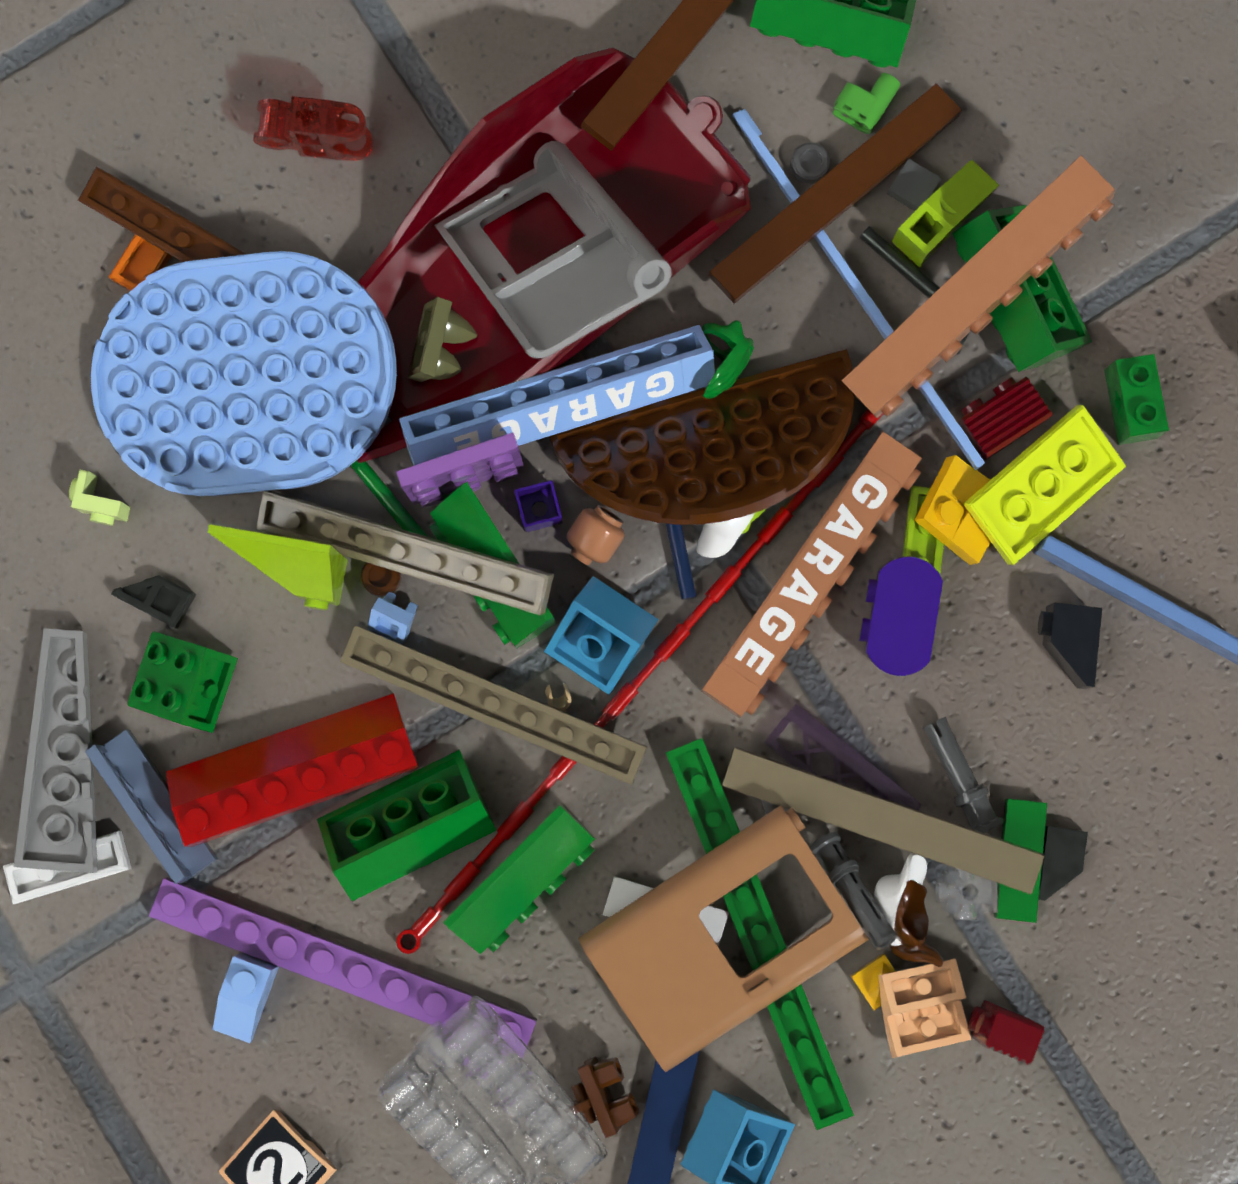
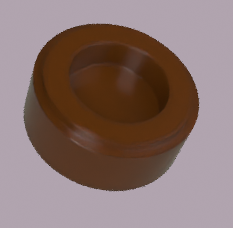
(379, 580)

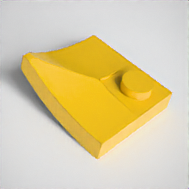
(946, 515)

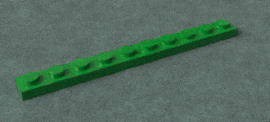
(761, 939)

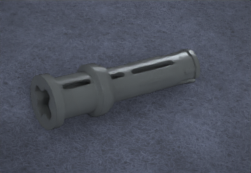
(970, 795)
(845, 877)

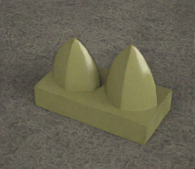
(438, 326)

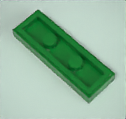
(1023, 826)

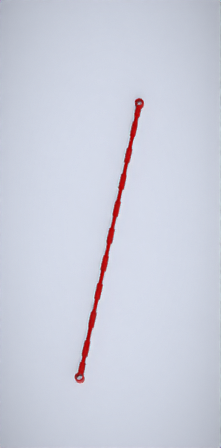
(629, 690)

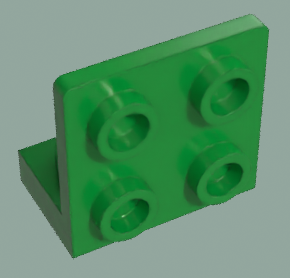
(182, 682)

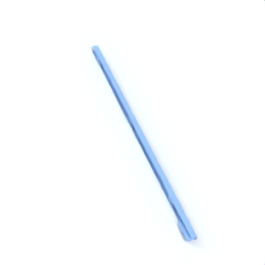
(752, 133)

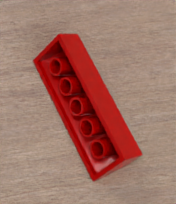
(290, 770)

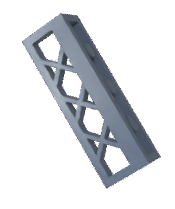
(148, 804)

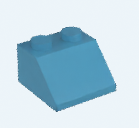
(600, 635)
(736, 1142)

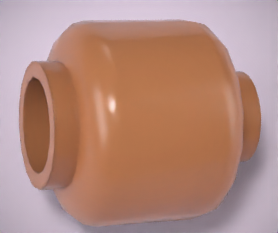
(595, 535)

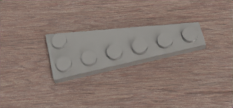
(58, 787)

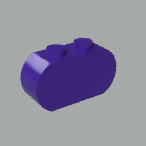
(902, 615)

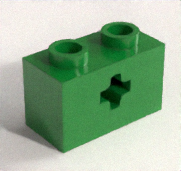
(1136, 399)

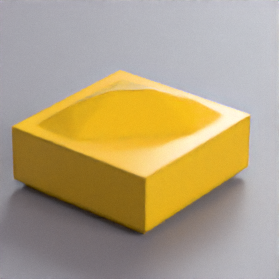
(868, 979)

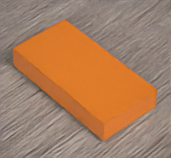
(138, 262)

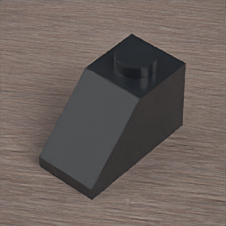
(1072, 640)

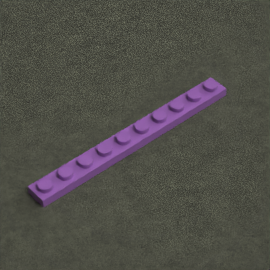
(318, 957)

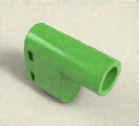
(865, 106)

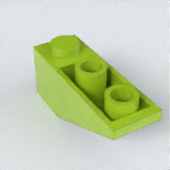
(944, 213)

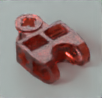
(302, 129)

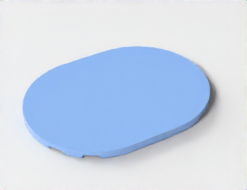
(243, 374)

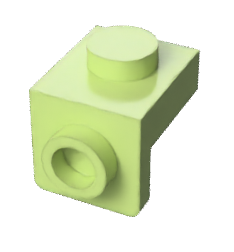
(100, 509)

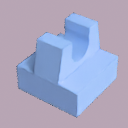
(390, 619)

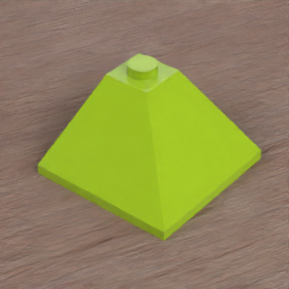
(300, 566)

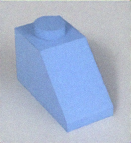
(243, 996)

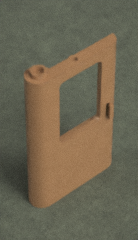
(671, 969)

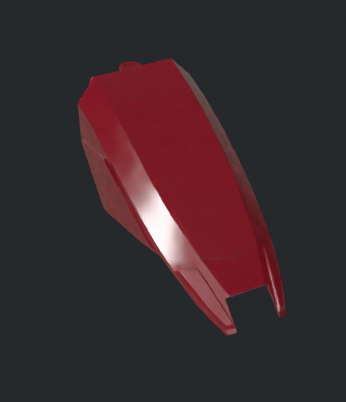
(662, 174)

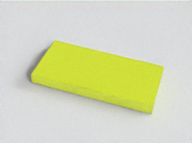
(1045, 484)

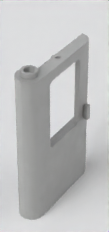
(576, 286)

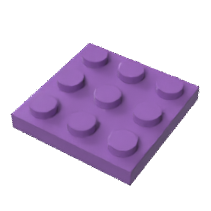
(434, 478)

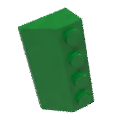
(847, 27)
(1043, 317)
(466, 524)
(405, 825)
(519, 880)

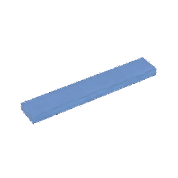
(1139, 597)

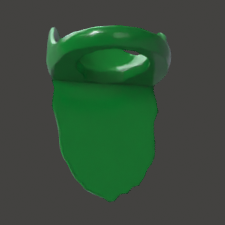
(734, 358)

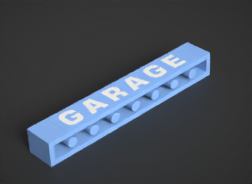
(565, 396)

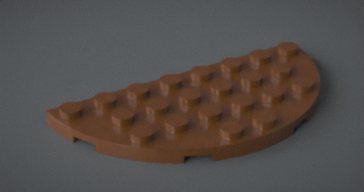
(719, 455)

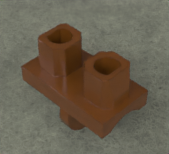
(610, 1112)

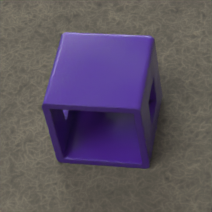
(532, 494)

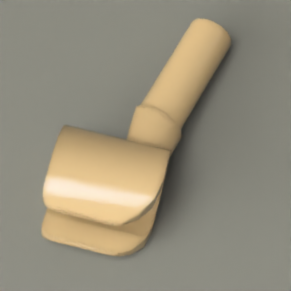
(559, 703)

